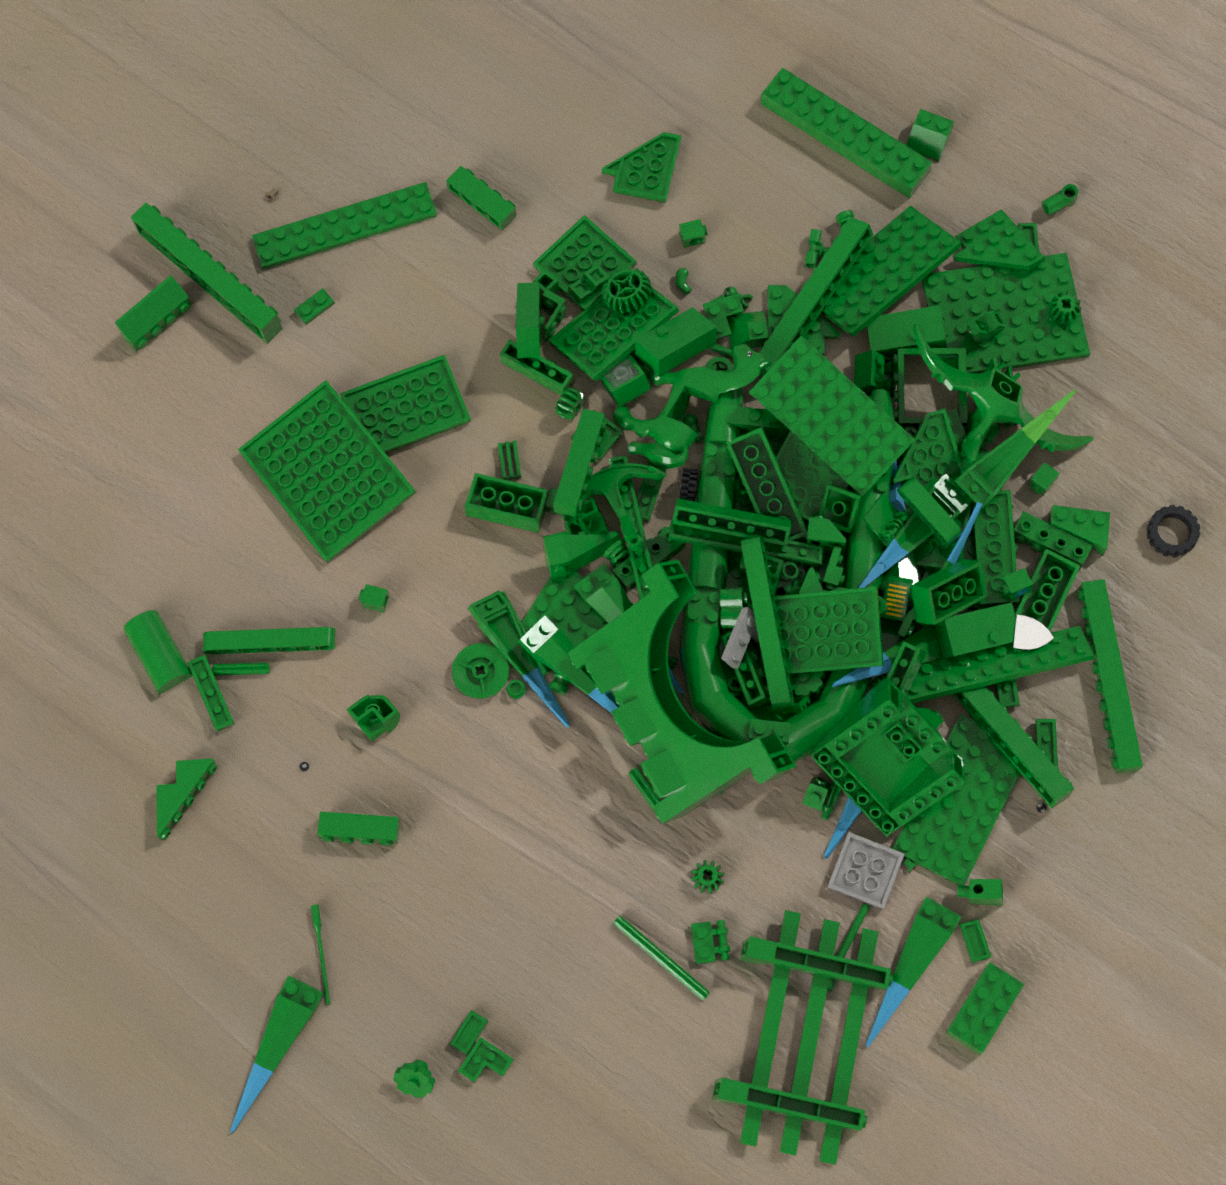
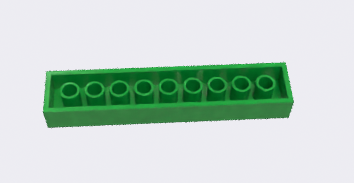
(846, 133)
(206, 272)

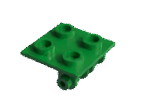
(885, 519)

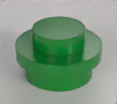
(516, 689)

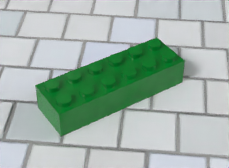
(765, 479)

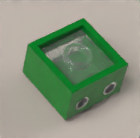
(625, 381)

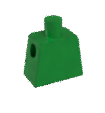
(991, 891)

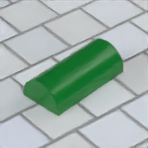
(157, 650)

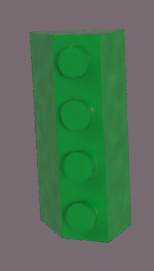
(153, 313)

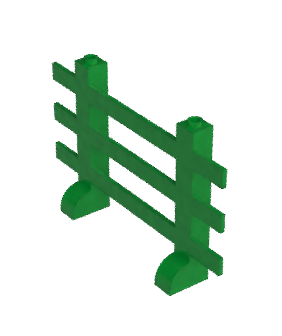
(797, 1104)

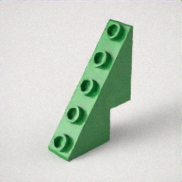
(174, 798)

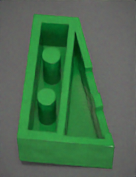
(1083, 523)

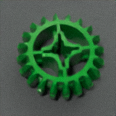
(628, 296)

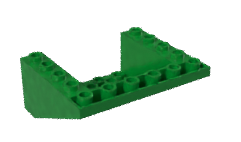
(889, 758)

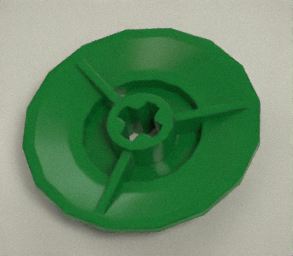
(479, 657)

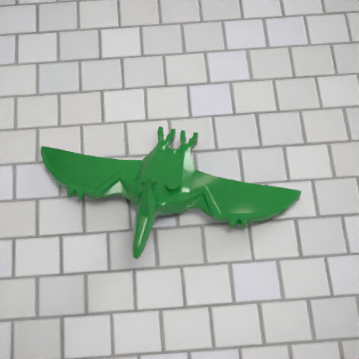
(996, 397)

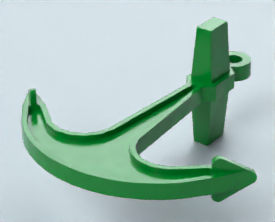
(608, 483)

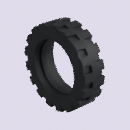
(1181, 514)

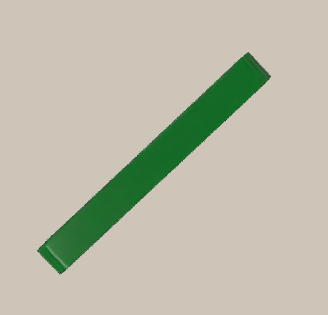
(767, 623)

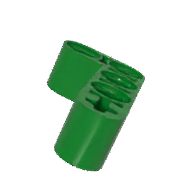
(931, 513)

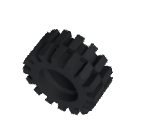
(689, 484)

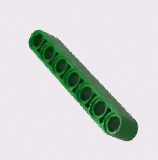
(269, 640)

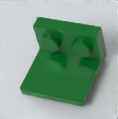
(555, 306)

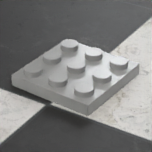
(865, 871)

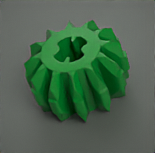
(1072, 307)
(569, 403)
(715, 876)

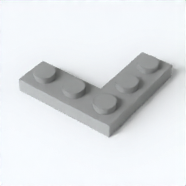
(742, 633)

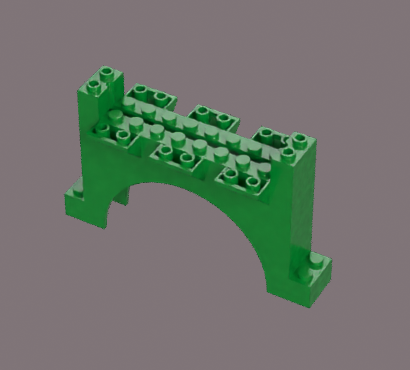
(632, 663)

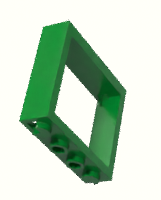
(898, 378)

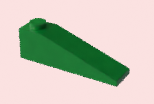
(571, 552)

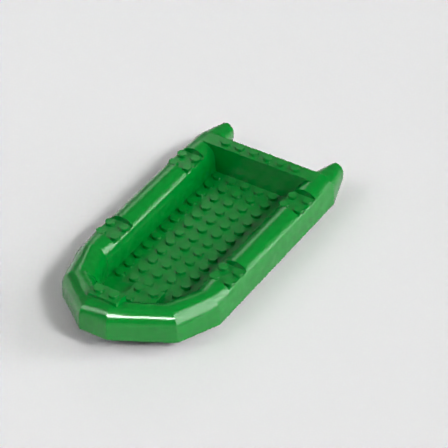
(718, 569)

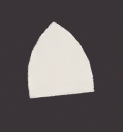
(1030, 633)

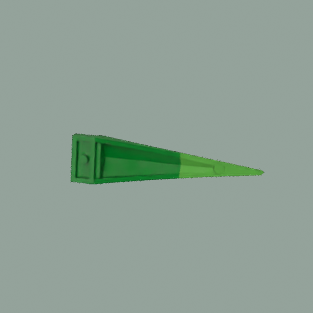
(991, 472)

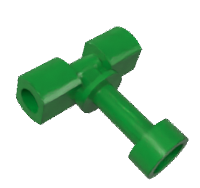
(816, 248)

